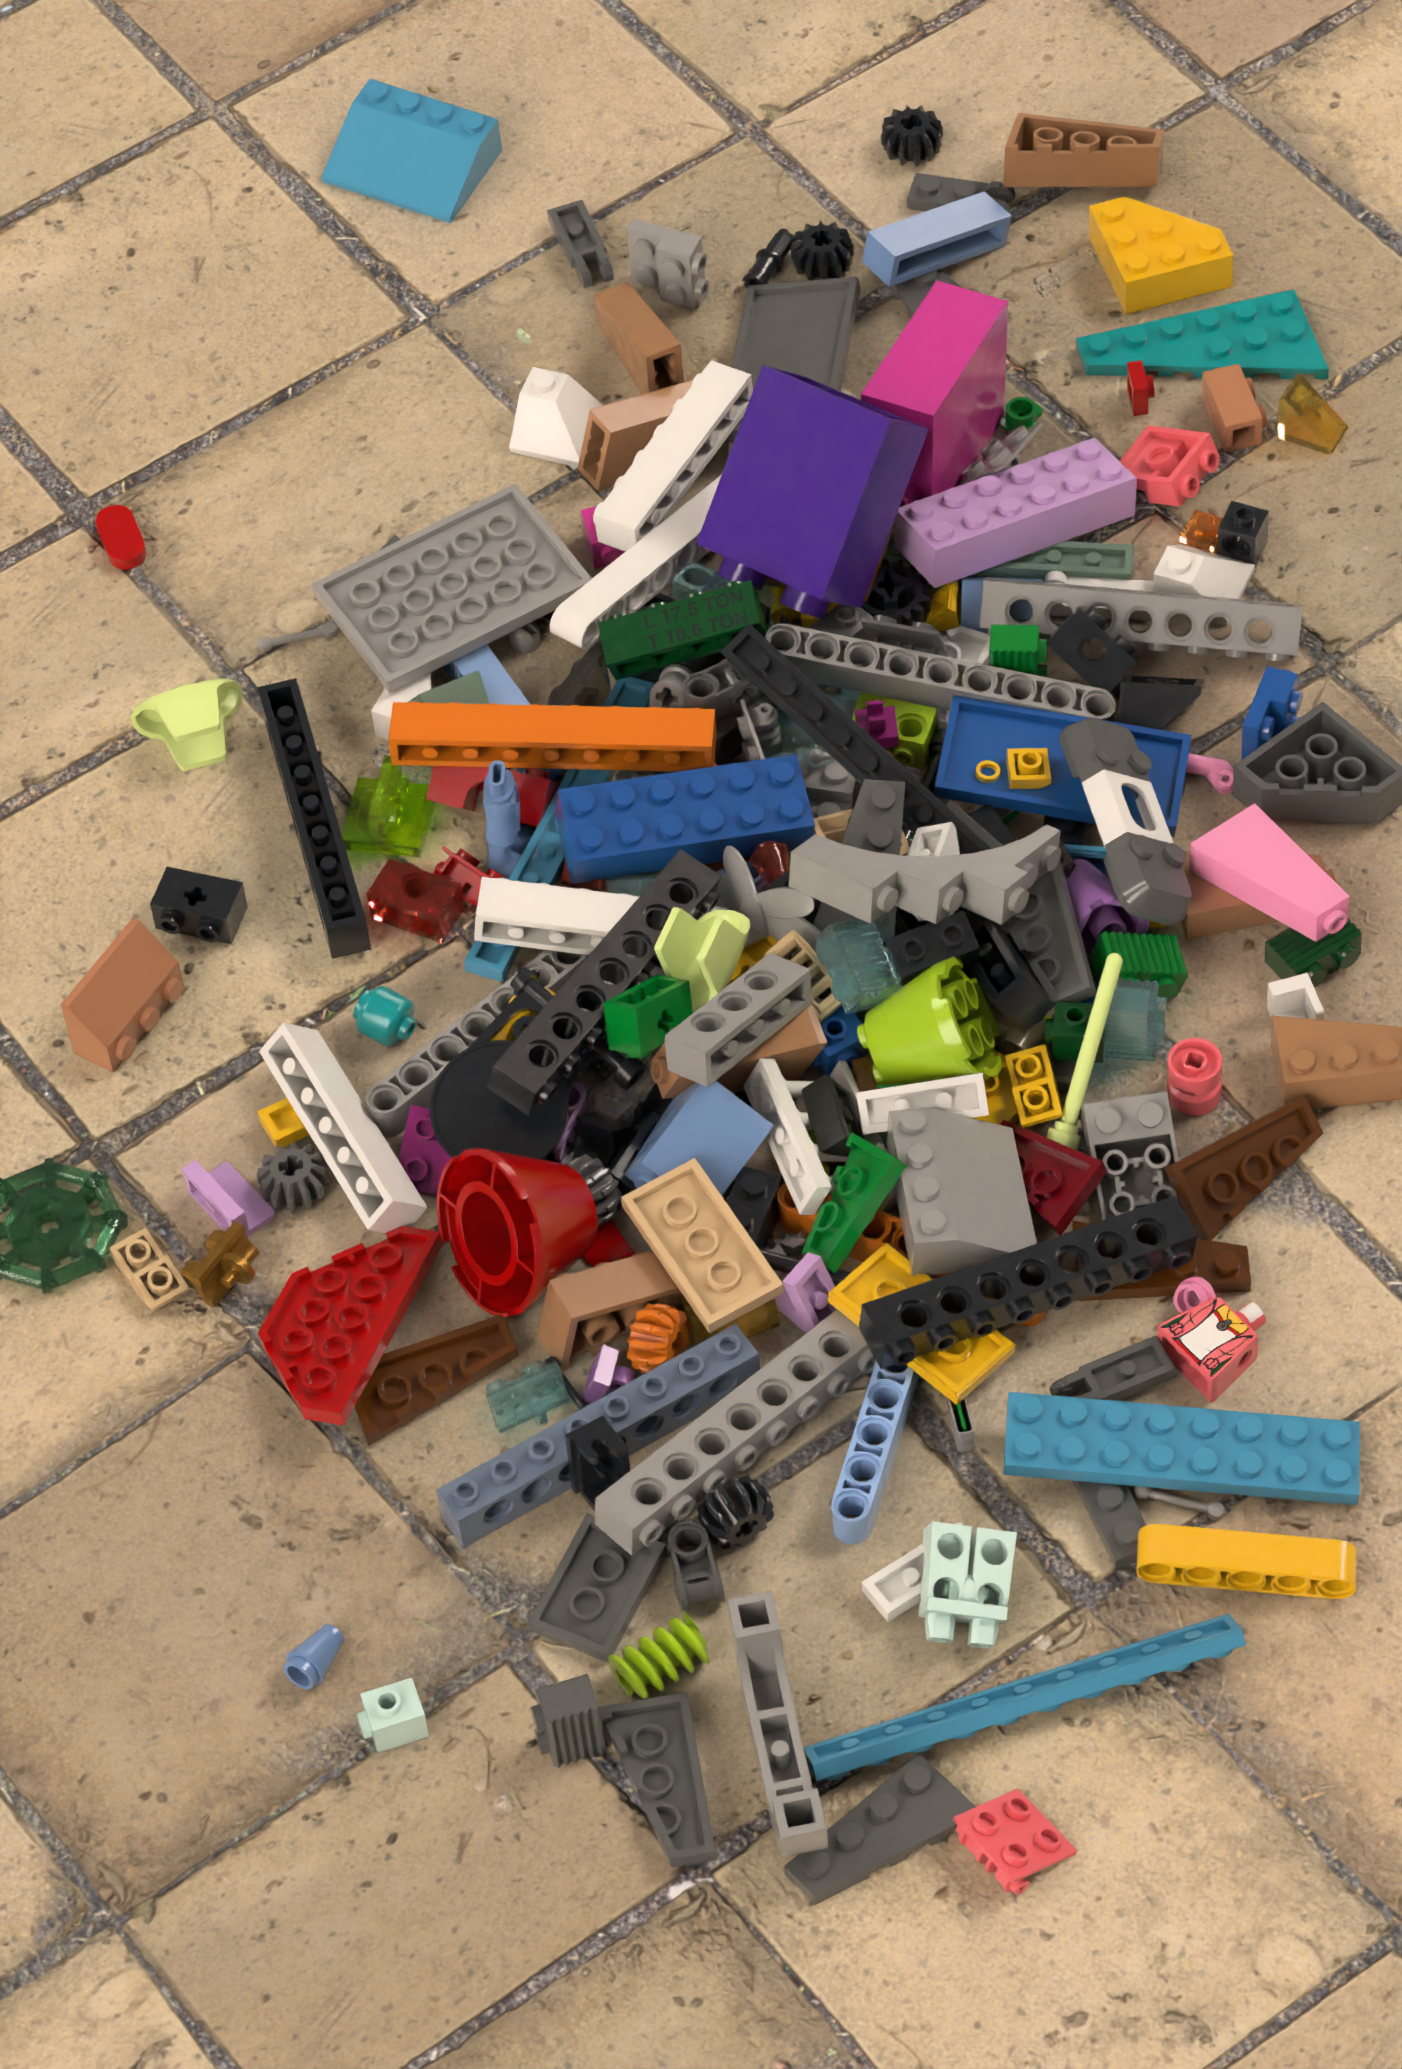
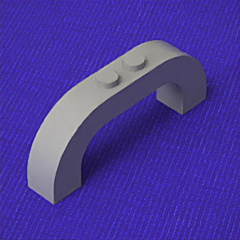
(774, 1728)

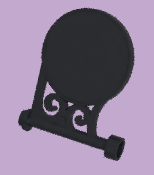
(473, 1116)

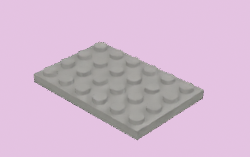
(451, 587)

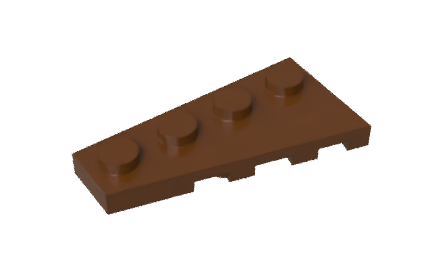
(1232, 1170)
(1219, 1263)
(430, 1372)

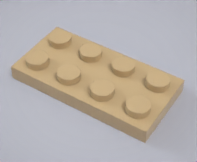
(702, 1245)

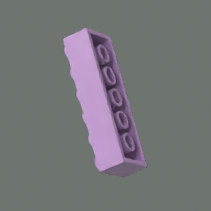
(1015, 512)

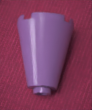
(1098, 906)

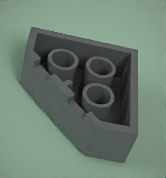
(1320, 773)

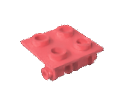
(1012, 1839)

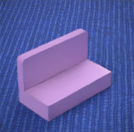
(227, 1197)

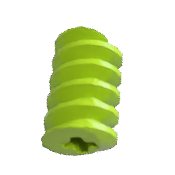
(659, 1657)

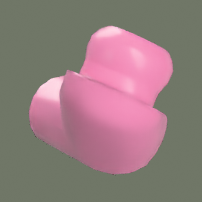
(1216, 771)

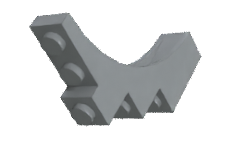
(928, 886)

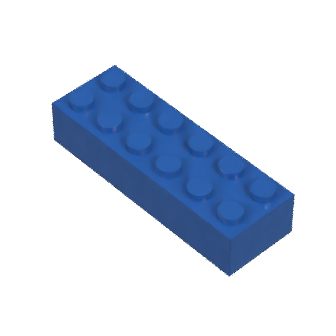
(647, 819)

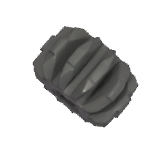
(293, 1177)
(602, 1186)

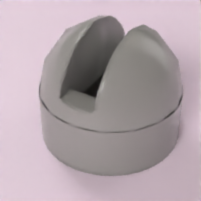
(522, 641)

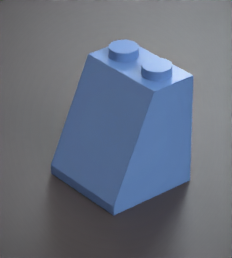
(704, 1126)

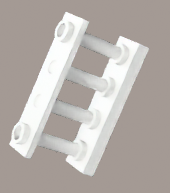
(788, 1139)

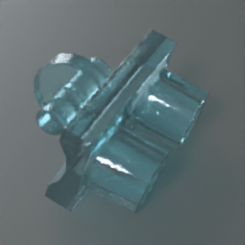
(527, 1397)

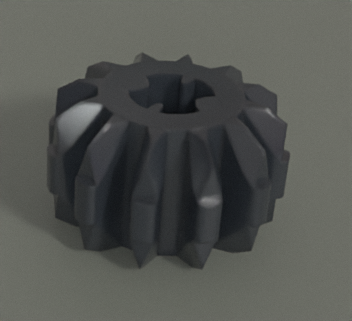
(911, 135)
(822, 251)
(736, 1512)

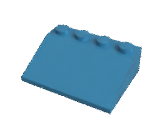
(412, 150)

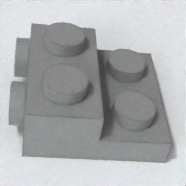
(668, 262)
(827, 785)

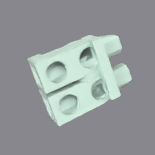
(965, 1581)

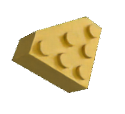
(1157, 254)

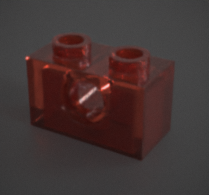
(415, 900)

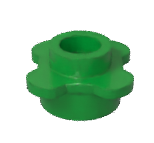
(1020, 412)

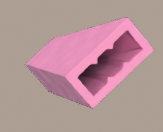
(1271, 873)

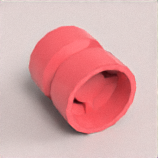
(1194, 1077)

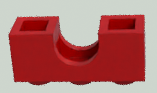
(462, 786)

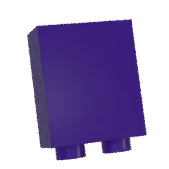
(810, 491)

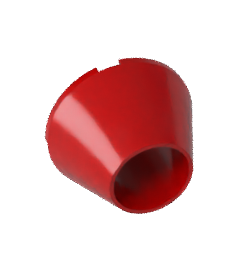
(512, 1225)

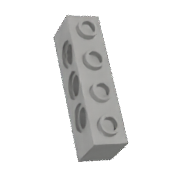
(738, 1019)

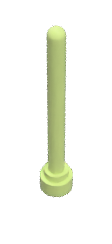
(1066, 1131)

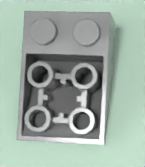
(1135, 1144)

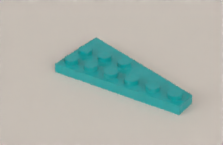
(1257, 333)

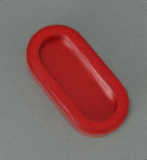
(120, 537)

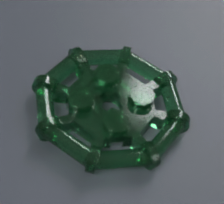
(72, 1216)

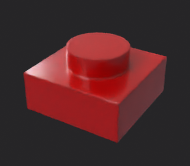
(1139, 388)

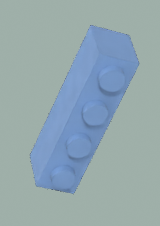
(936, 238)

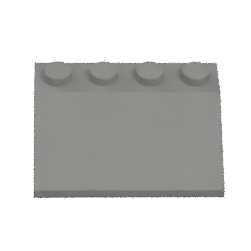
(960, 1190)

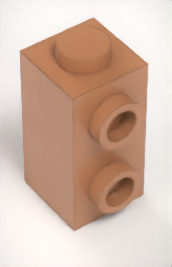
(1233, 407)

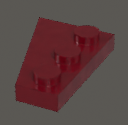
(1055, 1176)

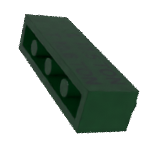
(679, 629)

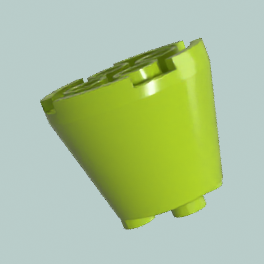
(932, 1029)

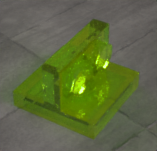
(388, 814)

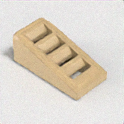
(795, 943)

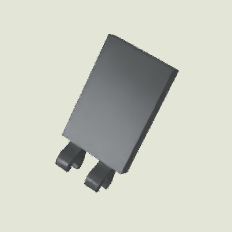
(595, 1591)

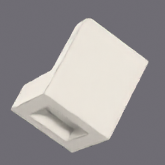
(1294, 998)

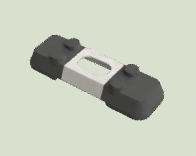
(1139, 861)

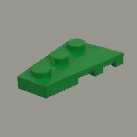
(857, 1196)

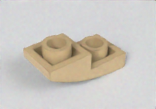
(148, 1270)

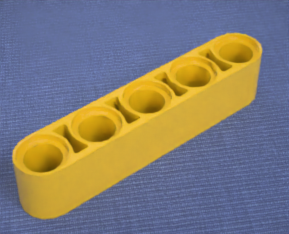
(1246, 1561)

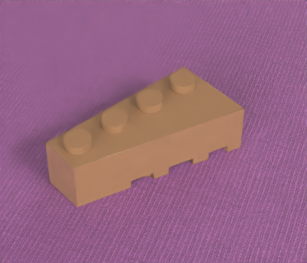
(1081, 154)
(1336, 1061)
(601, 1304)

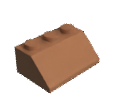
(121, 997)

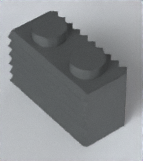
(568, 1721)

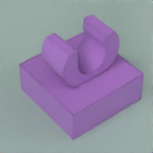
(605, 1375)

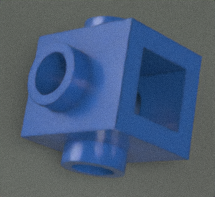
(842, 1041)

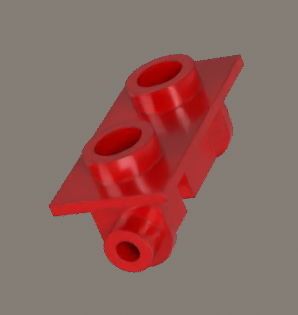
(463, 870)

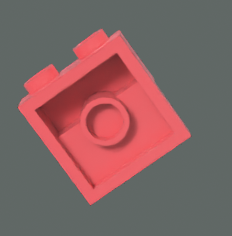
(1171, 463)

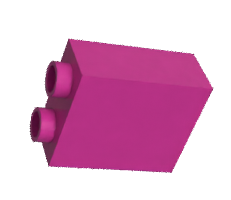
(948, 378)

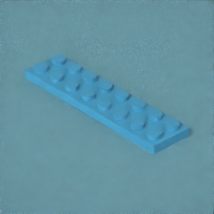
(1182, 1448)

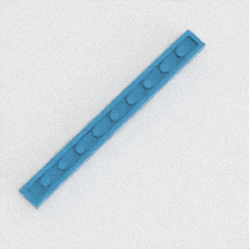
(544, 854)
(1034, 1693)

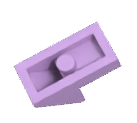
(806, 1293)

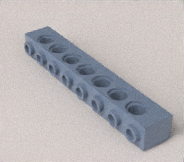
(637, 1412)

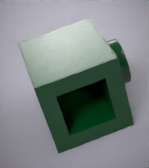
(1068, 1030)

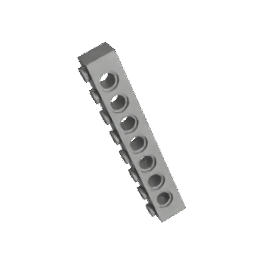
(1282, 617)
(734, 1432)

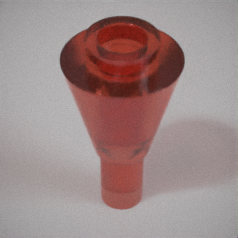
(771, 860)

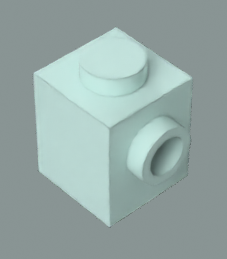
(392, 1715)

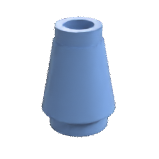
(312, 1658)

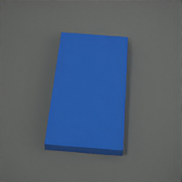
(985, 731)

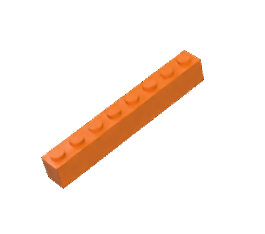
(552, 736)

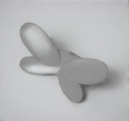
(771, 911)

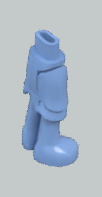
(503, 831)

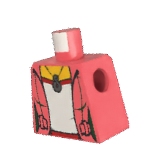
(1212, 1343)

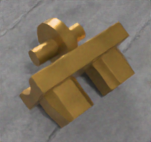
(225, 1263)

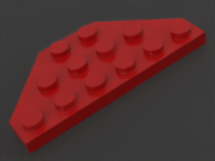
(341, 1317)

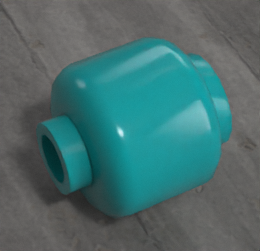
(385, 1016)

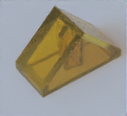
(1308, 418)

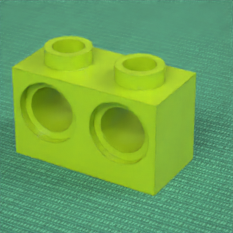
(915, 729)

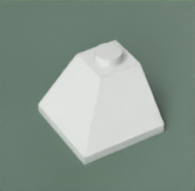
(551, 417)
(1202, 574)

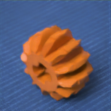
(657, 1336)

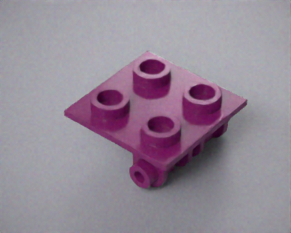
(421, 1152)

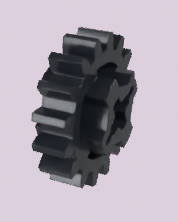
(908, 594)

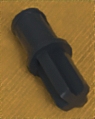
(769, 259)

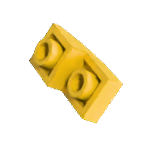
(1031, 768)
(1034, 1086)

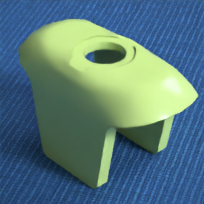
(190, 720)
(702, 950)

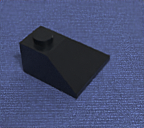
(1155, 700)

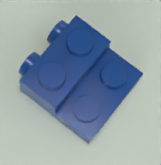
(1271, 709)

